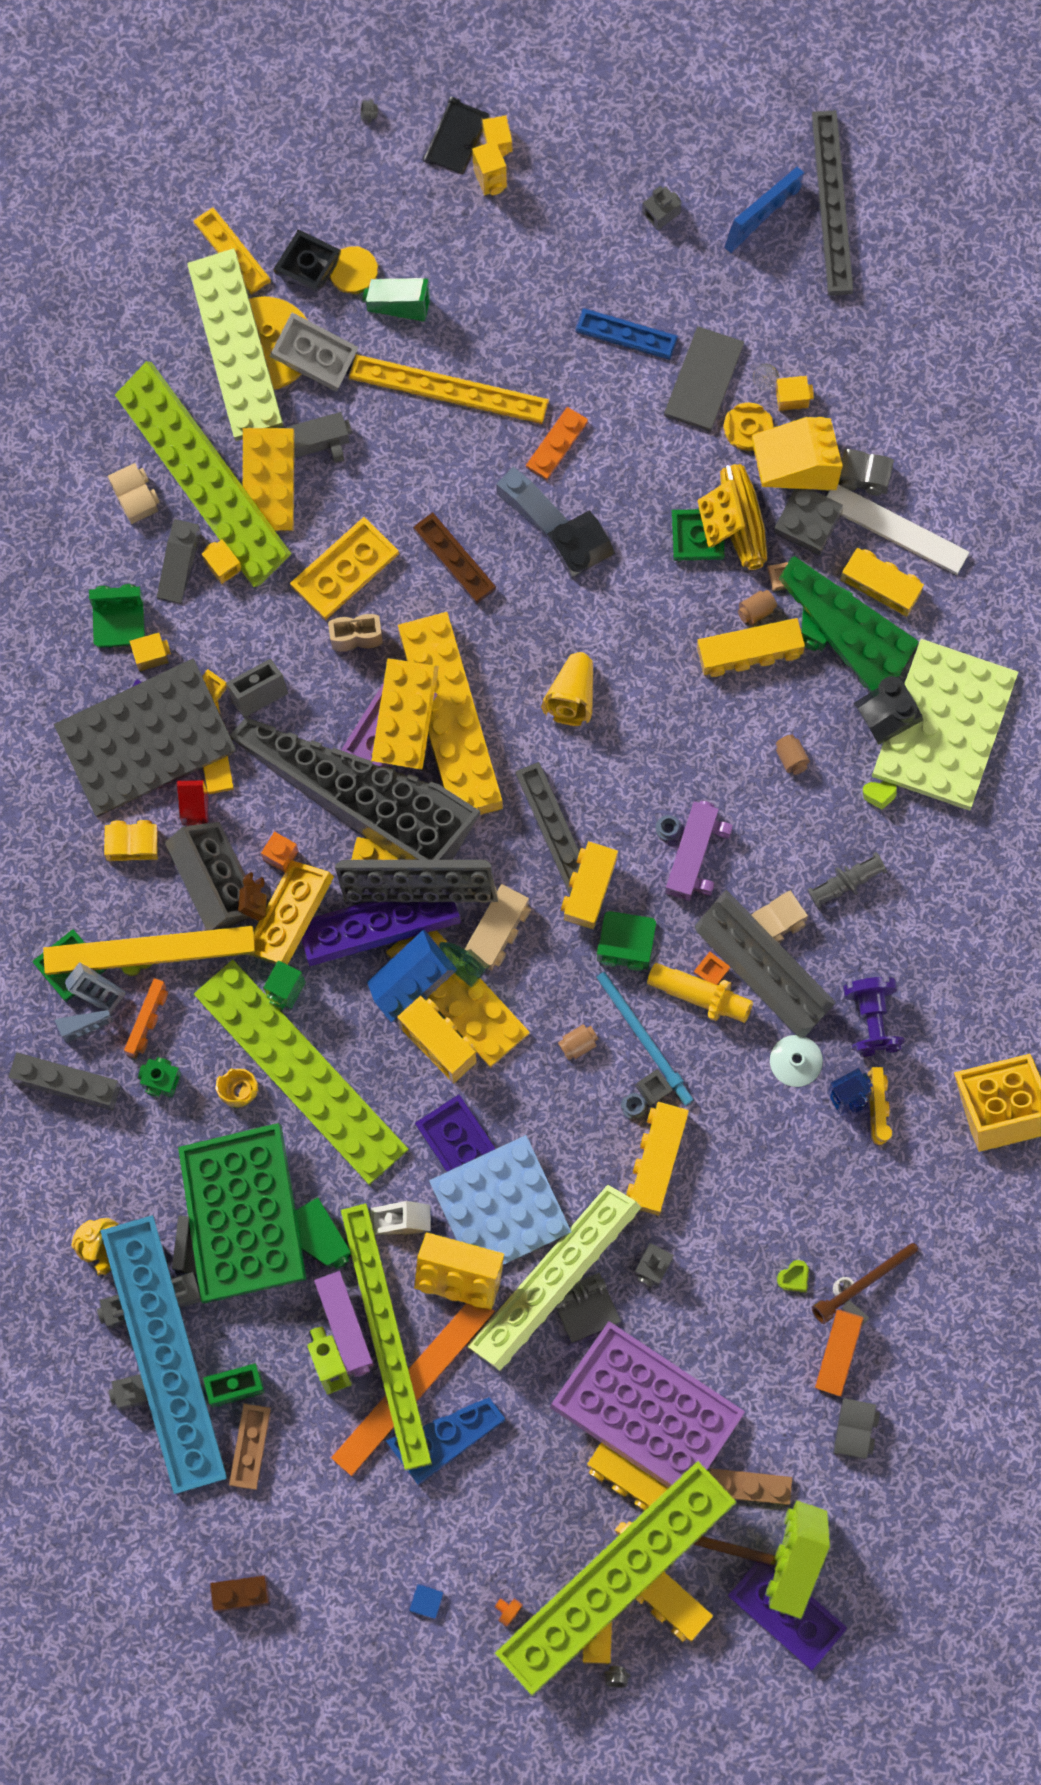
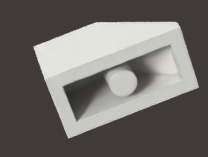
(401, 1218)

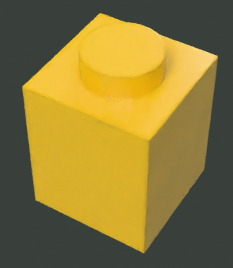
(498, 130)
(793, 393)
(221, 561)
(150, 651)

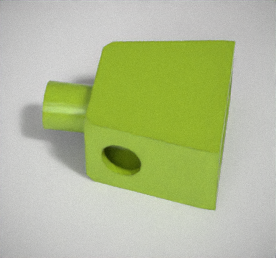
(330, 1364)

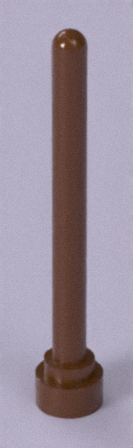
(825, 1310)
(735, 1550)

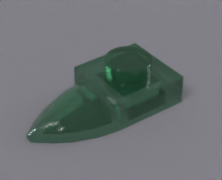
(468, 963)

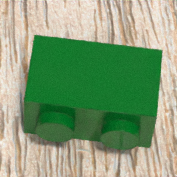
(284, 985)
(234, 1385)

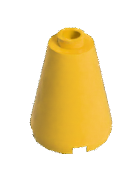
(571, 692)

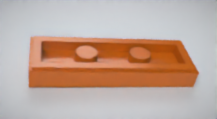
(839, 1352)

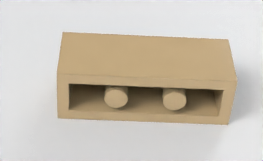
(499, 926)

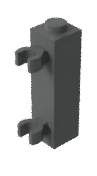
(322, 434)
(185, 1289)

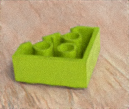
(799, 1558)

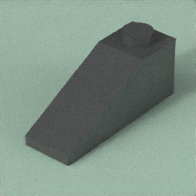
(178, 560)

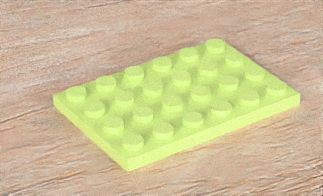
(961, 714)

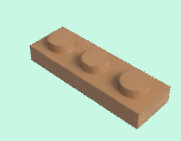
(250, 1446)
(755, 1486)

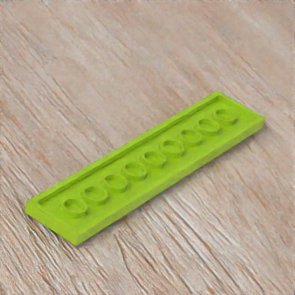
(202, 473)
(301, 1072)
(615, 1578)

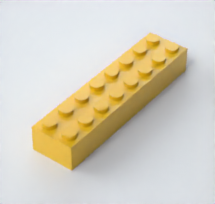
(454, 723)

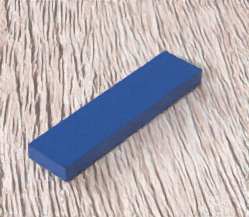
(626, 333)

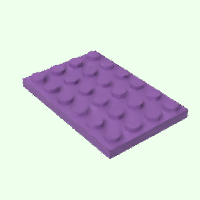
(646, 1407)

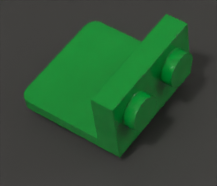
(117, 615)
(626, 940)

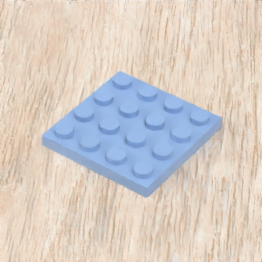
(501, 1201)

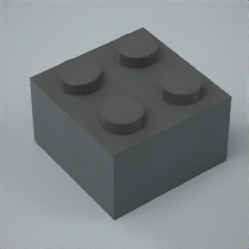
(808, 520)

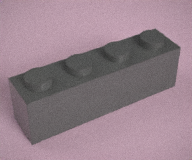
(64, 1081)

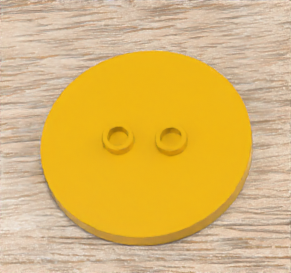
(270, 318)

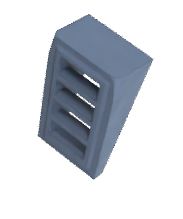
(80, 980)
(80, 1025)

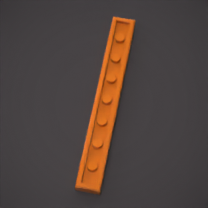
(423, 1375)

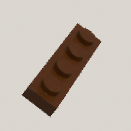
(454, 558)

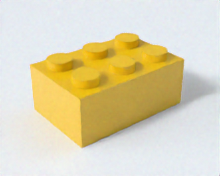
(438, 1038)
(458, 1271)

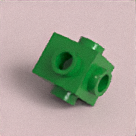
(165, 1084)

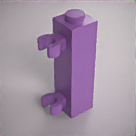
(692, 849)
(344, 1324)

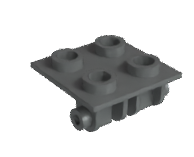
(587, 1308)

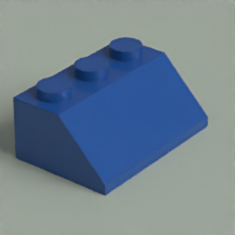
(410, 974)

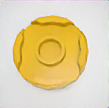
(354, 270)
(744, 422)

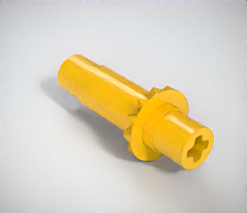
(715, 998)

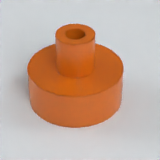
(508, 1611)

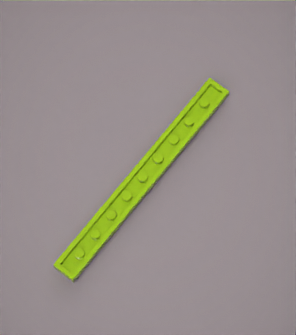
(386, 1337)

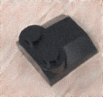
(307, 261)
(580, 543)
(889, 709)

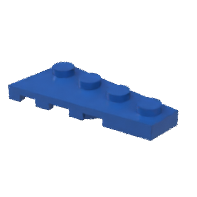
(762, 208)
(453, 1435)

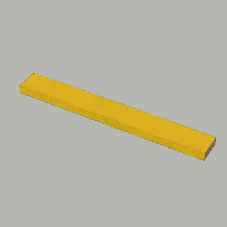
(448, 389)
(150, 950)

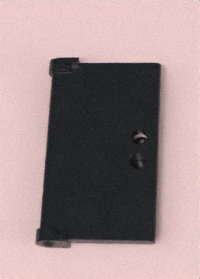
(458, 127)

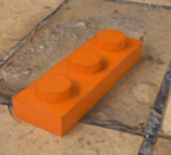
(556, 443)
(146, 1019)

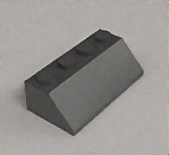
(209, 873)

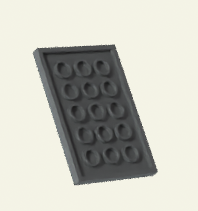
(145, 737)

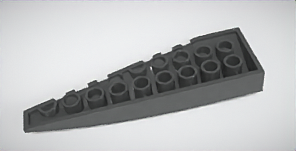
(385, 806)

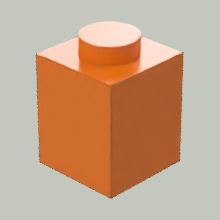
(279, 851)

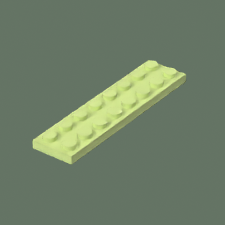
(234, 343)
(554, 1277)

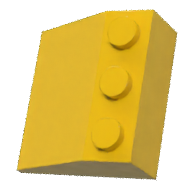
(799, 455)
(1002, 1101)

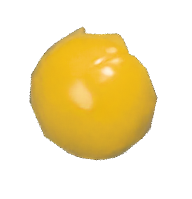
(226, 1086)

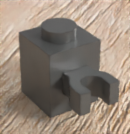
(661, 207)
(653, 1266)
(128, 1392)

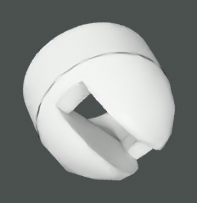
(846, 1283)

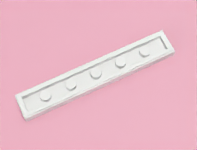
(899, 530)

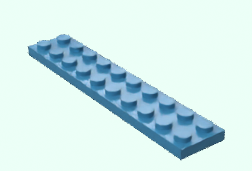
(163, 1354)

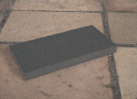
(704, 378)

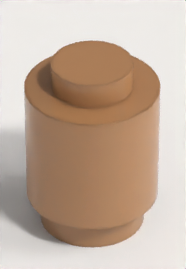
(757, 607)
(792, 754)
(578, 1042)

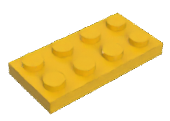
(270, 473)
(344, 568)
(405, 713)
(290, 912)

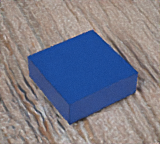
(426, 1601)

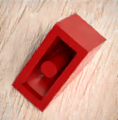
(192, 802)

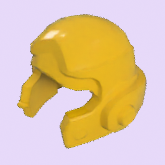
(90, 1244)

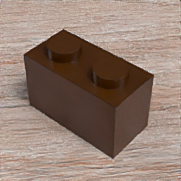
(240, 1593)

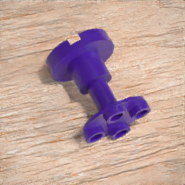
(872, 1005)

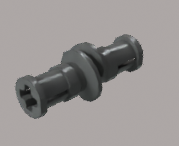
(847, 880)

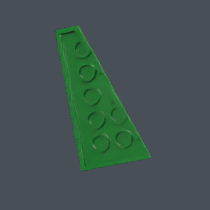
(854, 630)

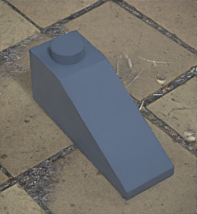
(529, 501)

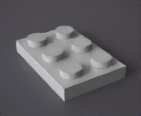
(314, 352)

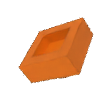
(712, 969)

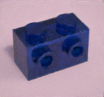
(850, 1092)

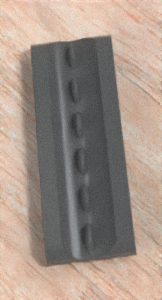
(416, 881)
(764, 964)

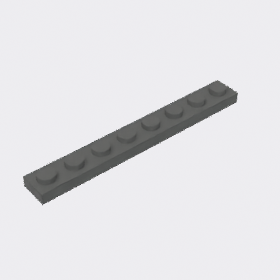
(832, 203)

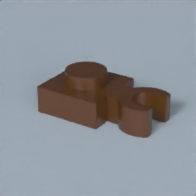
(251, 899)

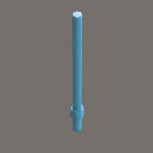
(674, 1079)

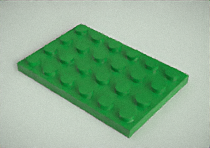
(241, 1213)

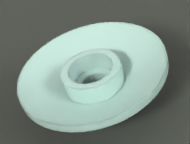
(796, 1073)

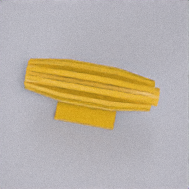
(735, 513)

